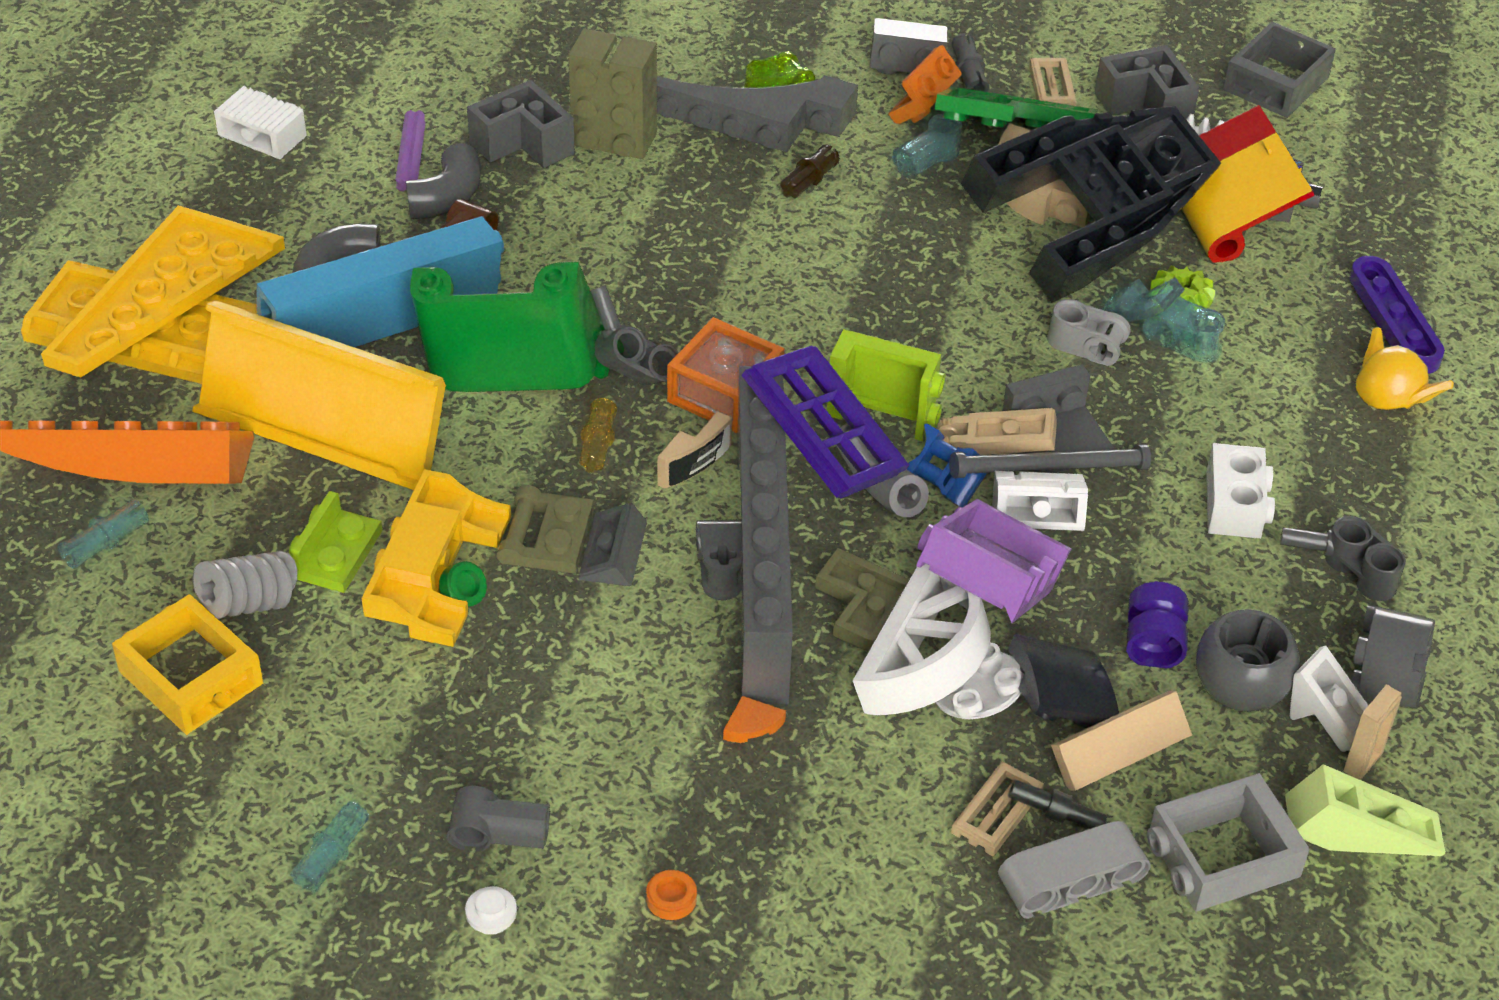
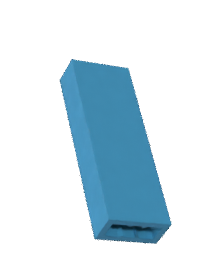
(370, 292)

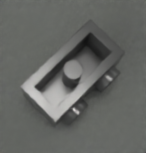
(903, 44)

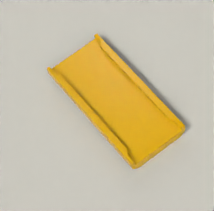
(172, 350)
(320, 395)

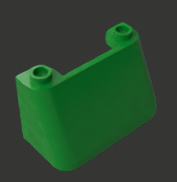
(508, 338)

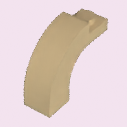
(1051, 200)

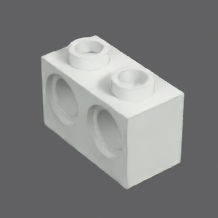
(1238, 491)

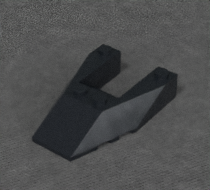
(1122, 169)

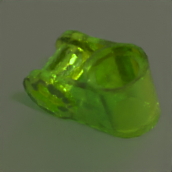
(777, 71)

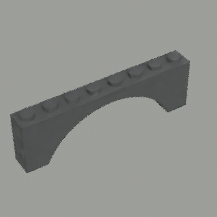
(764, 550)

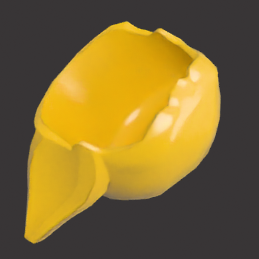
(1395, 377)

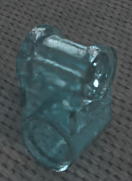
(1185, 327)

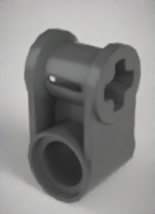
(720, 557)

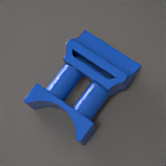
(955, 490)

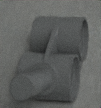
(638, 351)
(1355, 549)

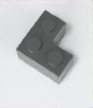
(1145, 81)
(521, 120)

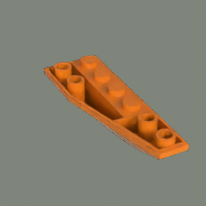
(128, 454)

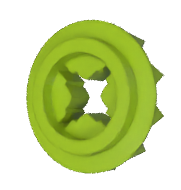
(1201, 288)

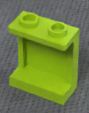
(890, 378)

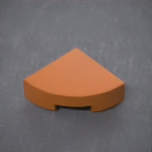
(753, 720)

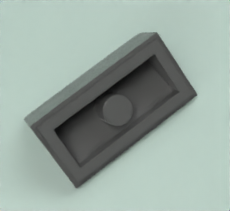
(614, 546)

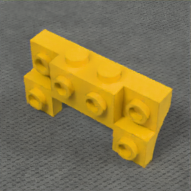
(419, 550)

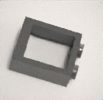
(1269, 88)

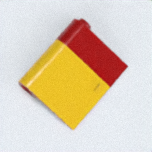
(1249, 186)

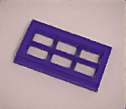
(805, 438)

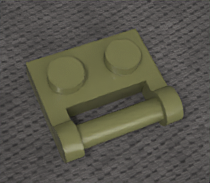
(560, 535)

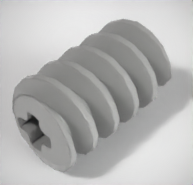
(245, 583)

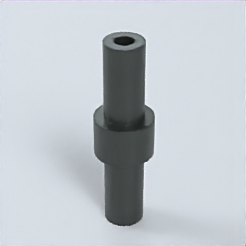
(1056, 805)

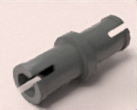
(970, 63)

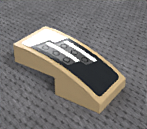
(691, 455)

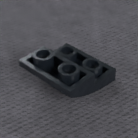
(1063, 681)

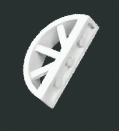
(894, 671)

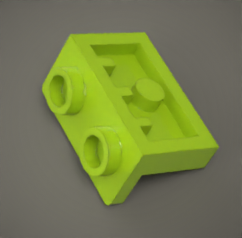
(333, 545)

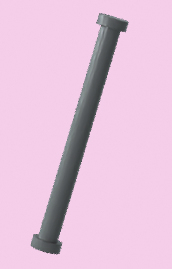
(961, 464)

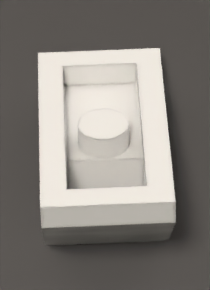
(1327, 692)

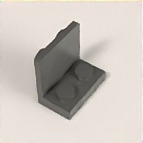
(1067, 394)

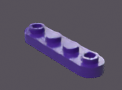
(1395, 310)

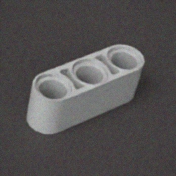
(1073, 867)

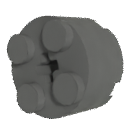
(1393, 654)

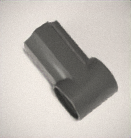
(484, 819)

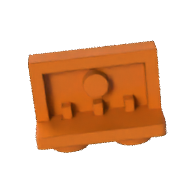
(923, 84)

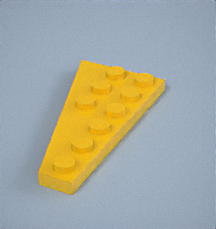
(166, 276)

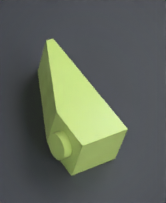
(1360, 817)

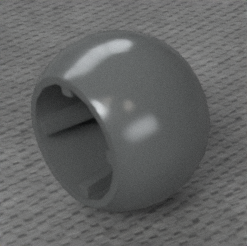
(1247, 660)

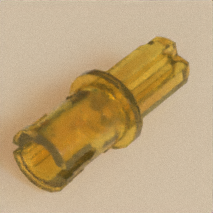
(597, 434)

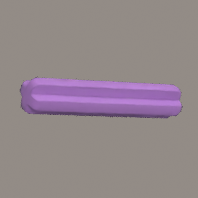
(410, 148)

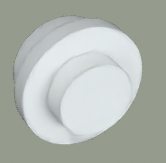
(491, 910)

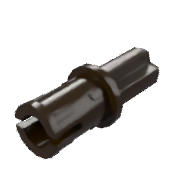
(809, 171)

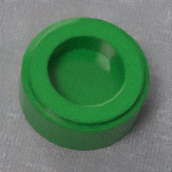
(463, 582)

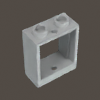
(1263, 816)

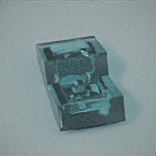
(1137, 303)

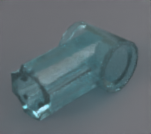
(934, 145)

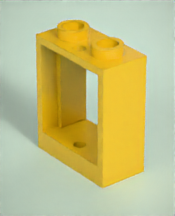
(195, 701)

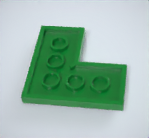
(1001, 108)

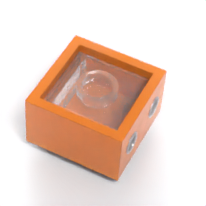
(706, 370)

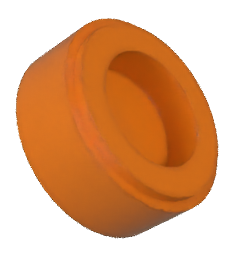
(671, 894)

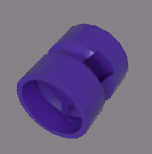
(1157, 625)

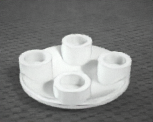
(988, 690)

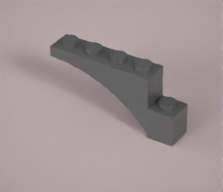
(762, 114)

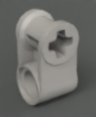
(1083, 331)

